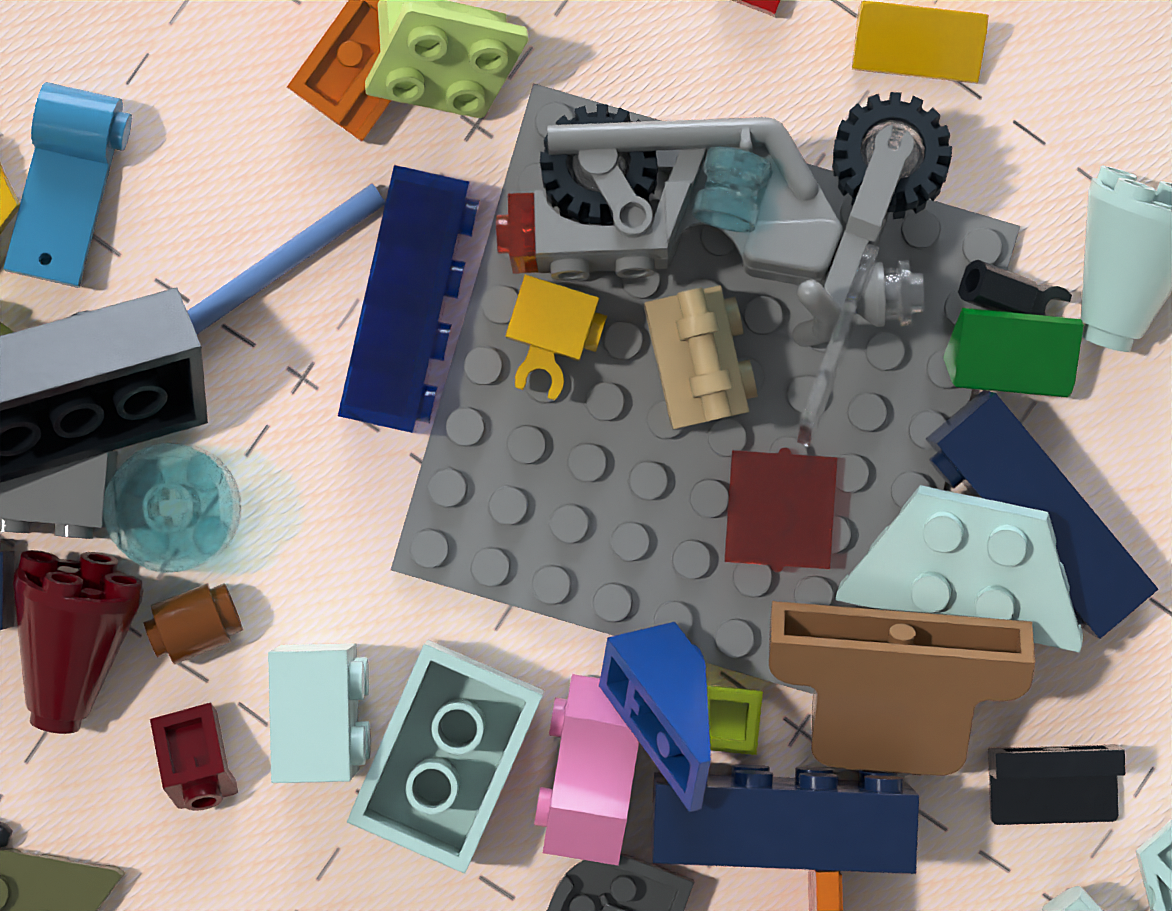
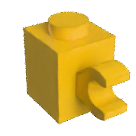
(552, 323)

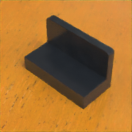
(1054, 784)

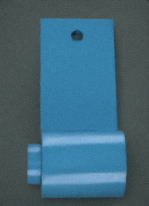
(65, 182)

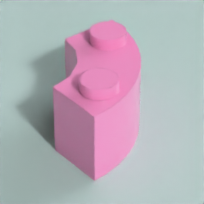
(592, 777)

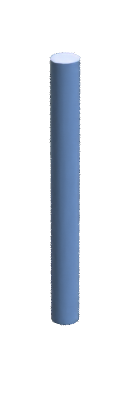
(285, 258)

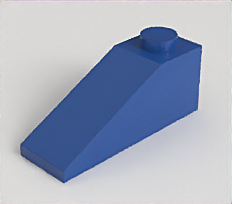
(661, 695)

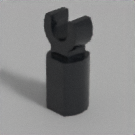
(1006, 291)

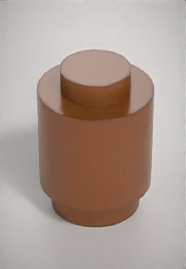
(193, 622)

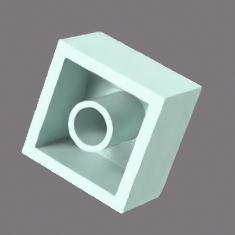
(316, 712)

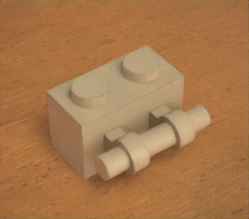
(698, 356)

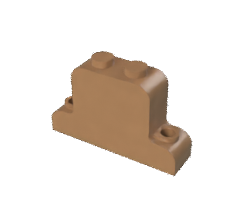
(897, 683)

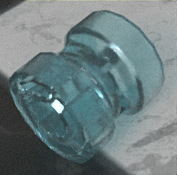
(731, 189)

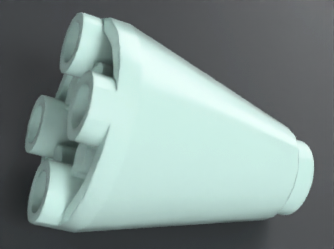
(1125, 258)

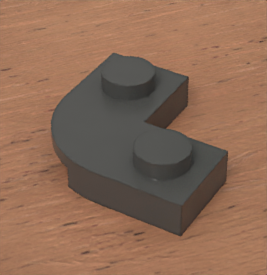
(626, 887)

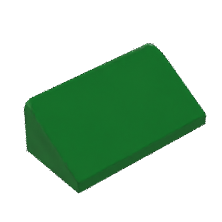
(1014, 352)

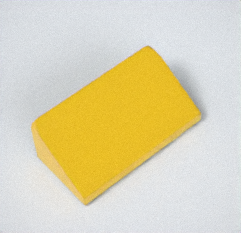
(919, 41)

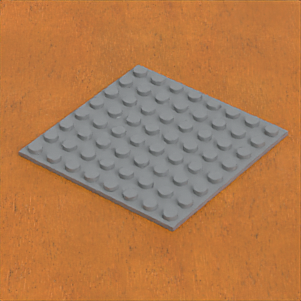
(614, 515)

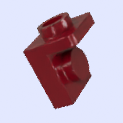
(192, 758)

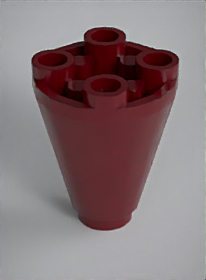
(70, 632)

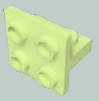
(443, 55)

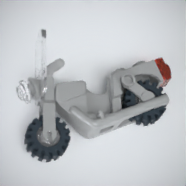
(607, 167)

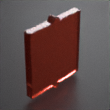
(780, 509)

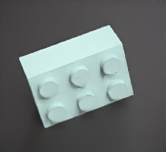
(445, 756)

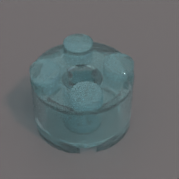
(151, 538)

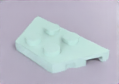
(971, 561)

